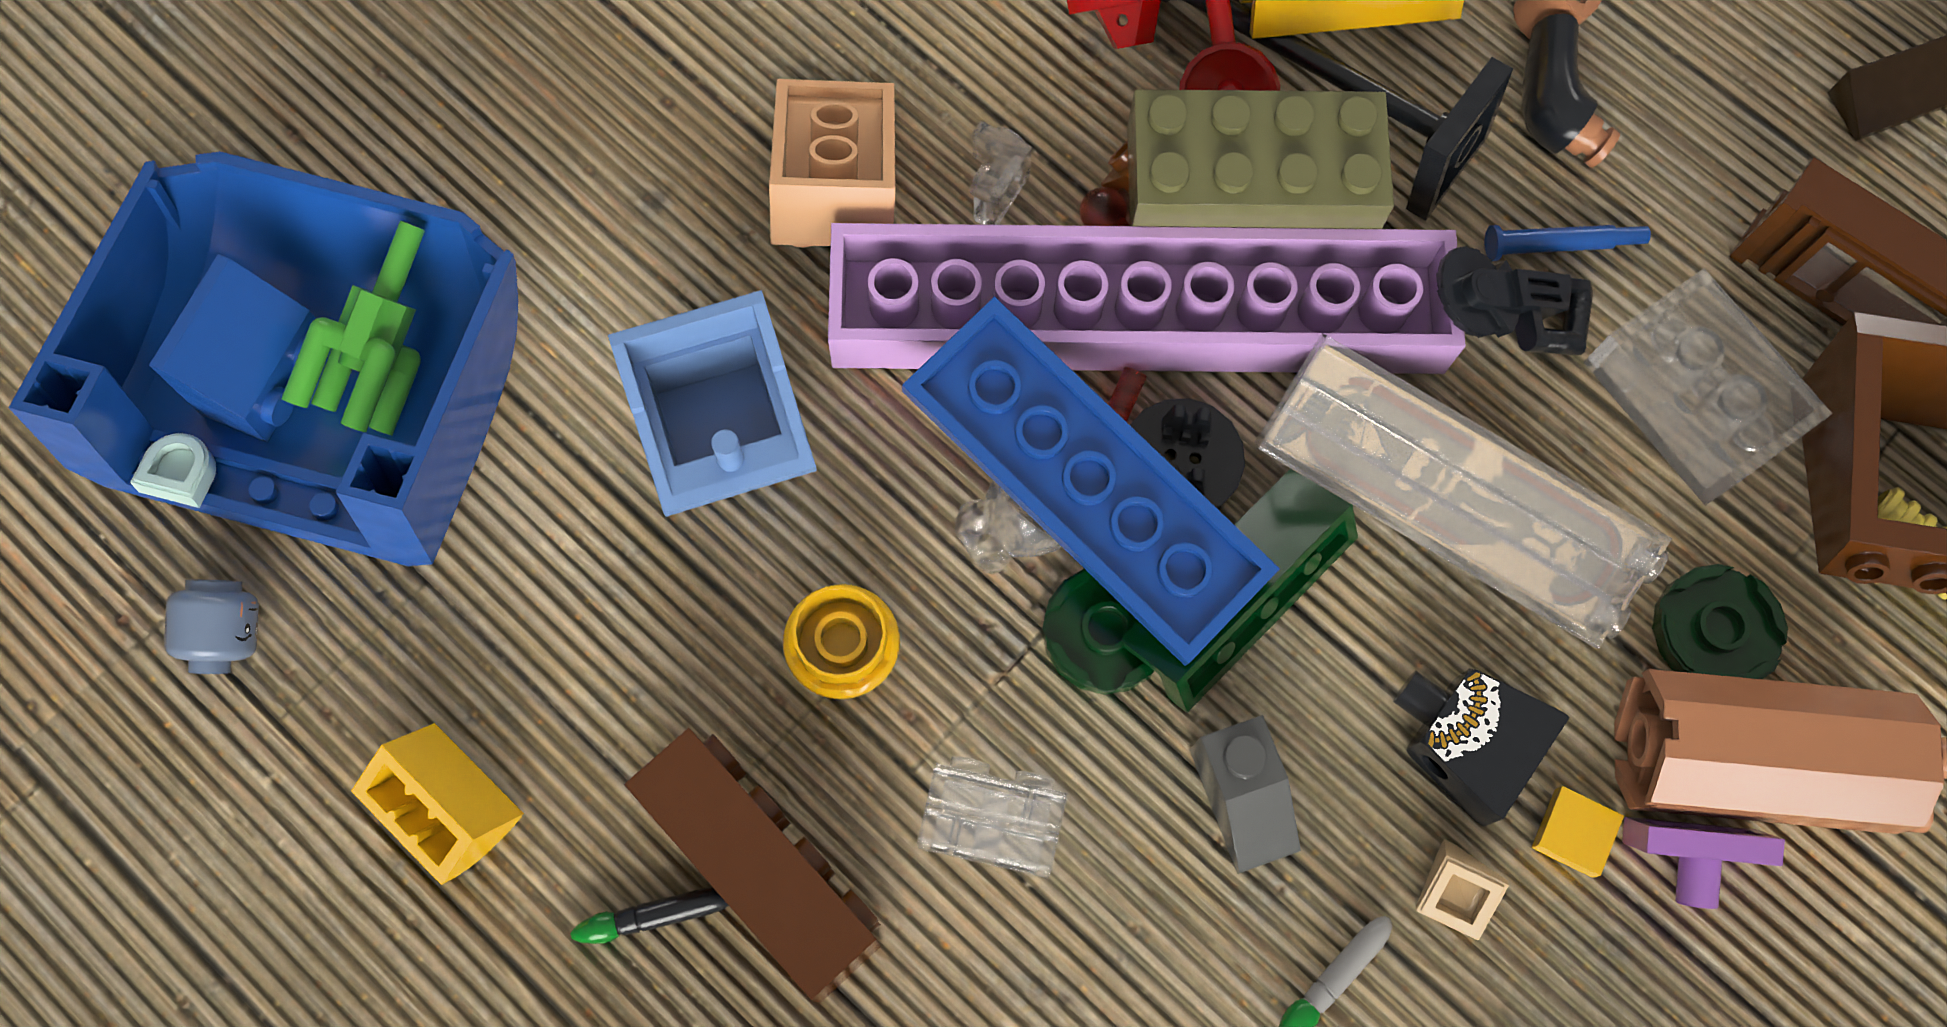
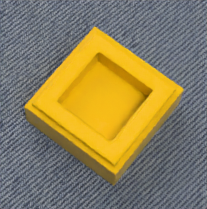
(1577, 831)

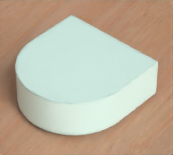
(176, 470)

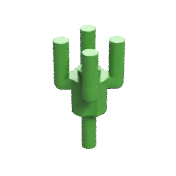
(365, 340)

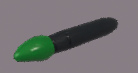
(647, 916)

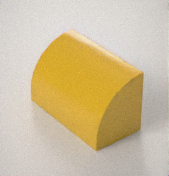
(436, 801)

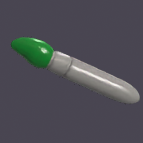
(1338, 975)

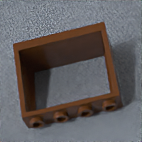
(1865, 375)

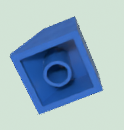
(235, 349)

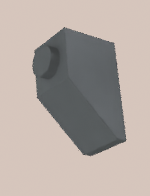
(1248, 793)

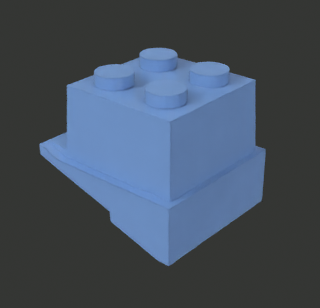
(712, 403)

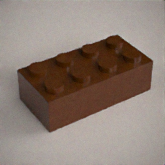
(753, 866)

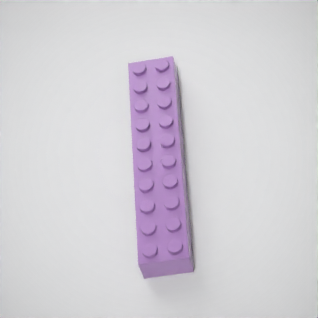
(1144, 294)

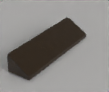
(1893, 89)

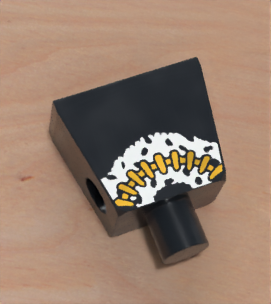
(1479, 739)

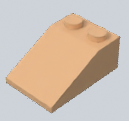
(830, 158)

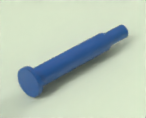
(1561, 239)

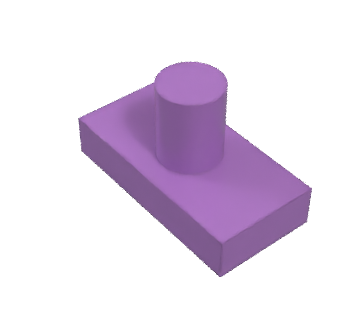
(1701, 853)

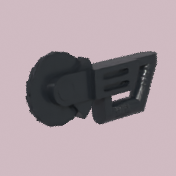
(1496, 300)

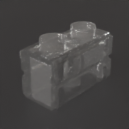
(992, 817)

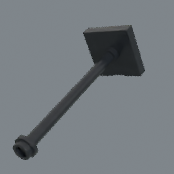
(1450, 137)

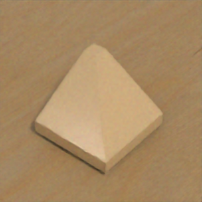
(1461, 891)

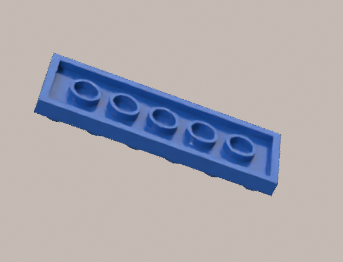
(1090, 480)

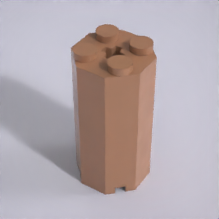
(1779, 752)

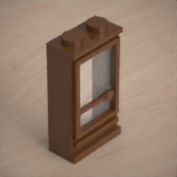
(1848, 251)

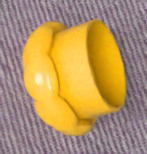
(841, 641)

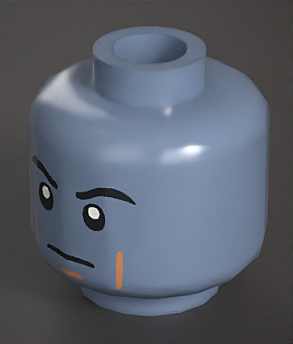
(211, 625)

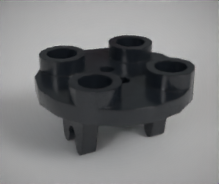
(1201, 431)

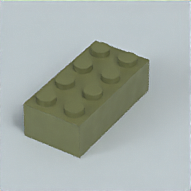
(1259, 159)

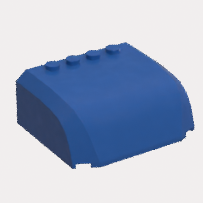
(311, 239)

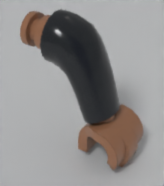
(1553, 99)

